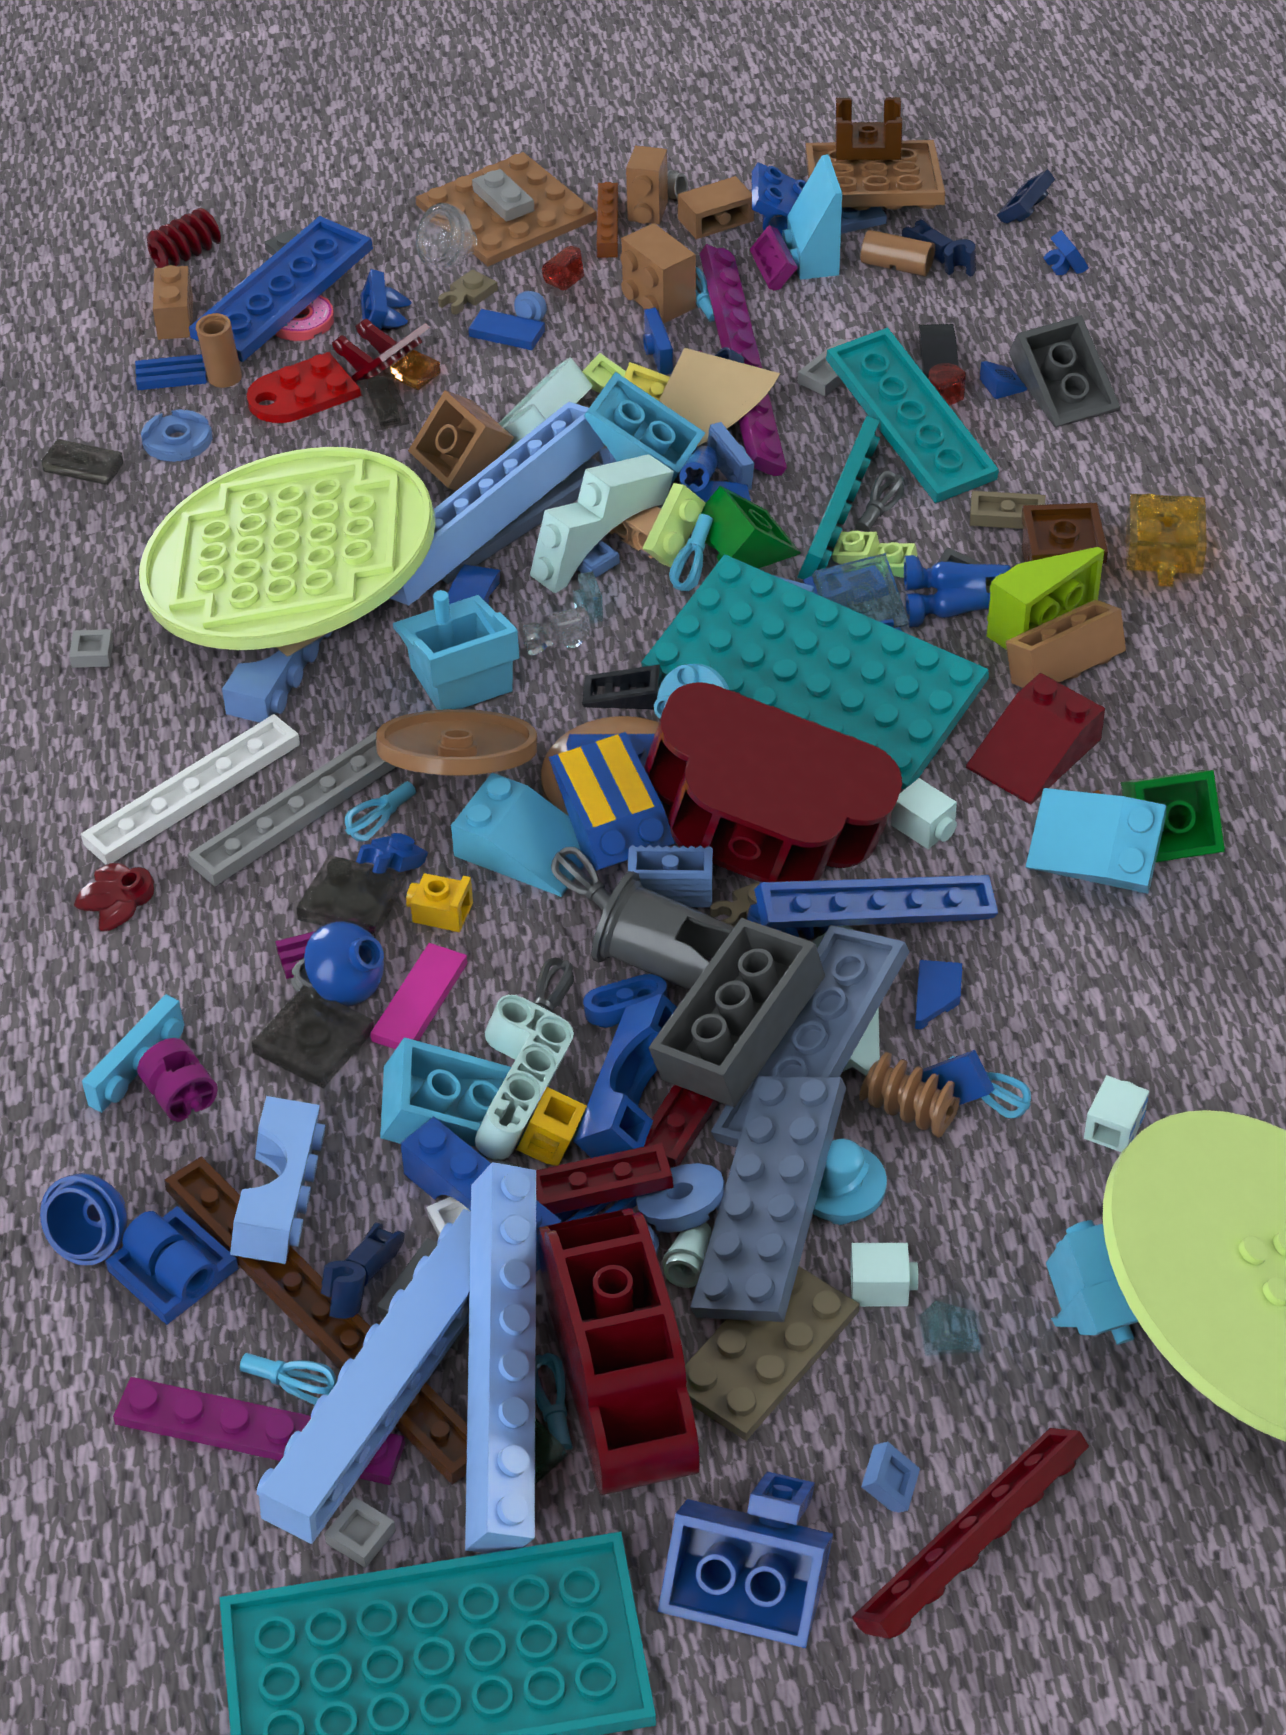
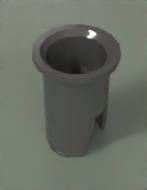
(657, 933)

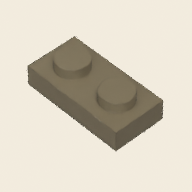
(1000, 508)

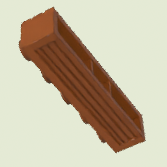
(607, 220)

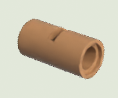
(894, 250)
(218, 350)

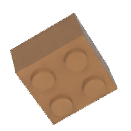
(658, 272)
(459, 440)

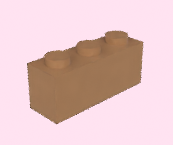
(1067, 644)

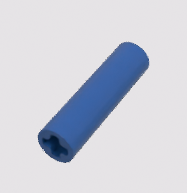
(695, 478)

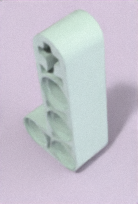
(560, 386)
(538, 1045)

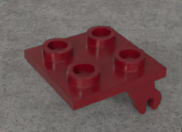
(389, 349)

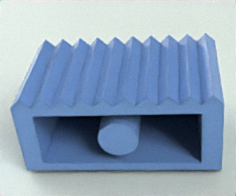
(675, 872)

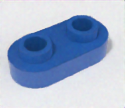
(607, 1003)

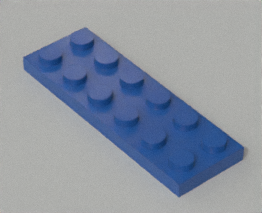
(288, 282)

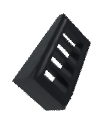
(645, 679)

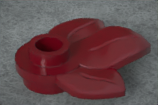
(116, 894)

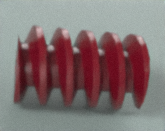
(182, 237)

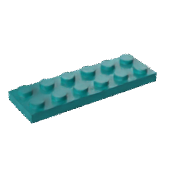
(912, 415)

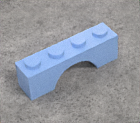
(268, 1214)

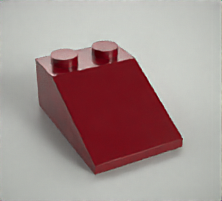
(1038, 738)

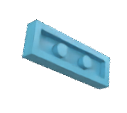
(113, 1074)

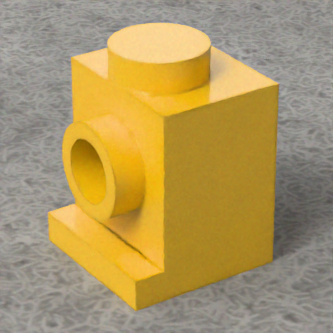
(440, 901)
(551, 1127)

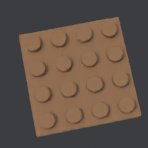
(886, 183)
(554, 213)

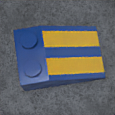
(610, 800)

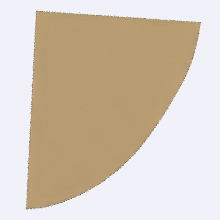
(714, 389)

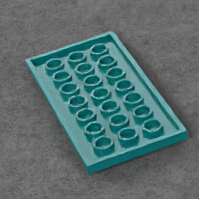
(822, 663)
(445, 1648)

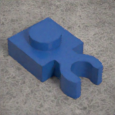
(394, 852)

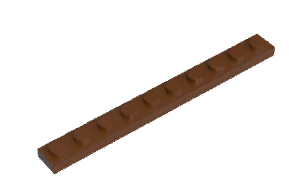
(297, 1290)

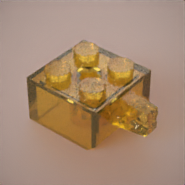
(1166, 535)

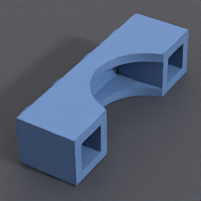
(262, 686)

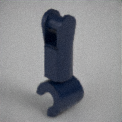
(947, 251)
(347, 1278)

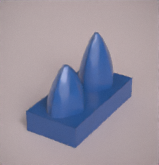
(380, 302)

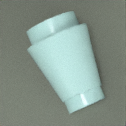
(687, 1256)

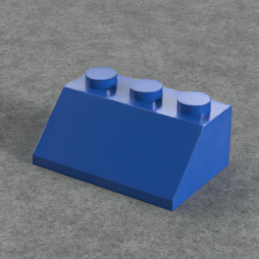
(744, 1574)

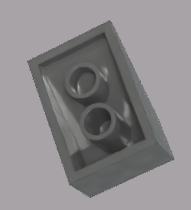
(1063, 371)

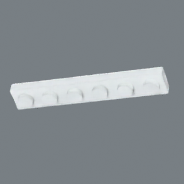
(190, 789)

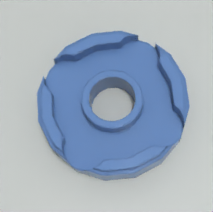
(166, 448)
(686, 1206)

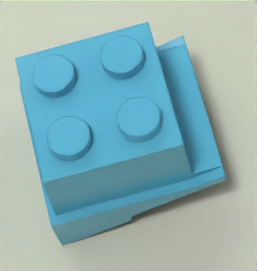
(460, 651)
(1088, 1285)

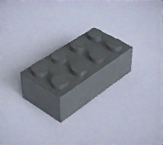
(737, 1012)

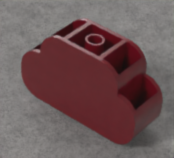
(768, 786)
(620, 1349)

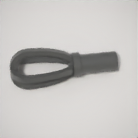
(874, 507)
(594, 889)
(561, 989)

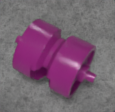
(176, 1078)

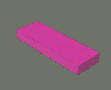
(419, 996)

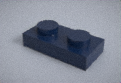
(1028, 195)

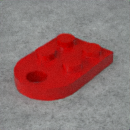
(301, 390)

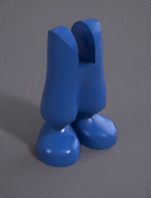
(958, 586)

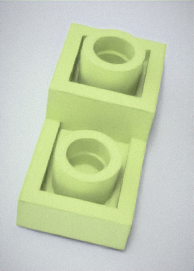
(861, 545)

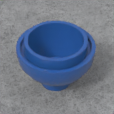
(344, 963)
(83, 1218)

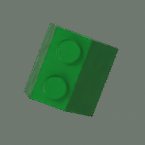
(745, 531)
(1191, 812)

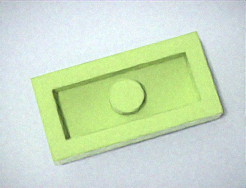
(673, 524)

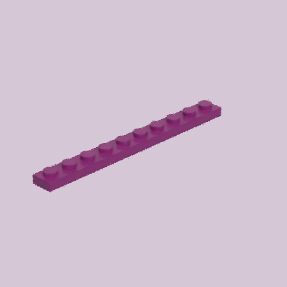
(736, 333)

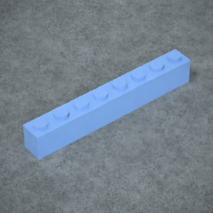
(503, 493)
(501, 1361)
(372, 1390)

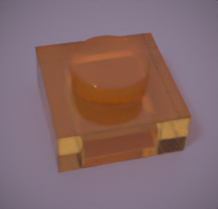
(415, 369)

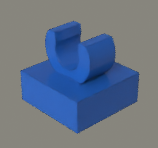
(1065, 256)

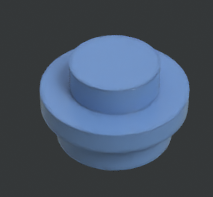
(530, 305)

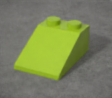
(1042, 591)

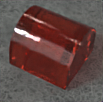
(564, 268)
(948, 381)

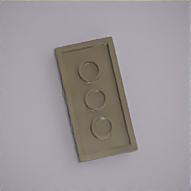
(756, 1363)

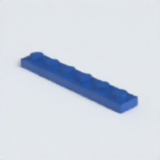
(875, 901)

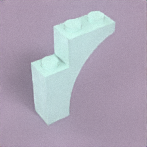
(605, 500)

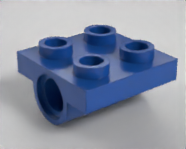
(774, 195)
(169, 1262)

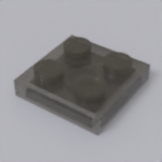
(350, 894)
(312, 1036)

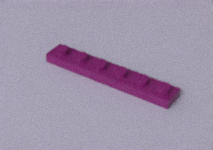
(229, 1424)

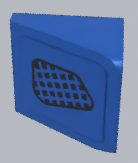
(1000, 380)

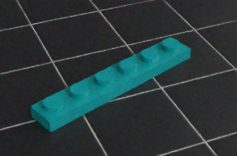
(838, 508)

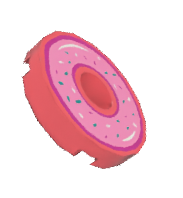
(318, 319)

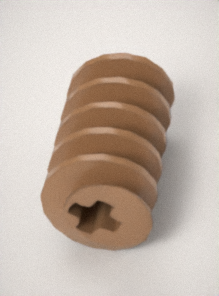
(910, 1095)

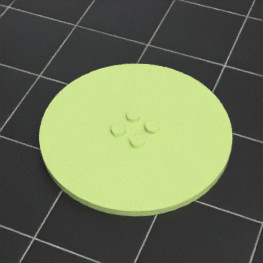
(287, 548)
(1203, 1254)

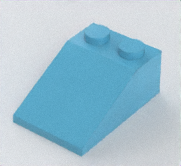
(815, 224)
(639, 425)
(514, 834)
(1097, 838)
(438, 1083)

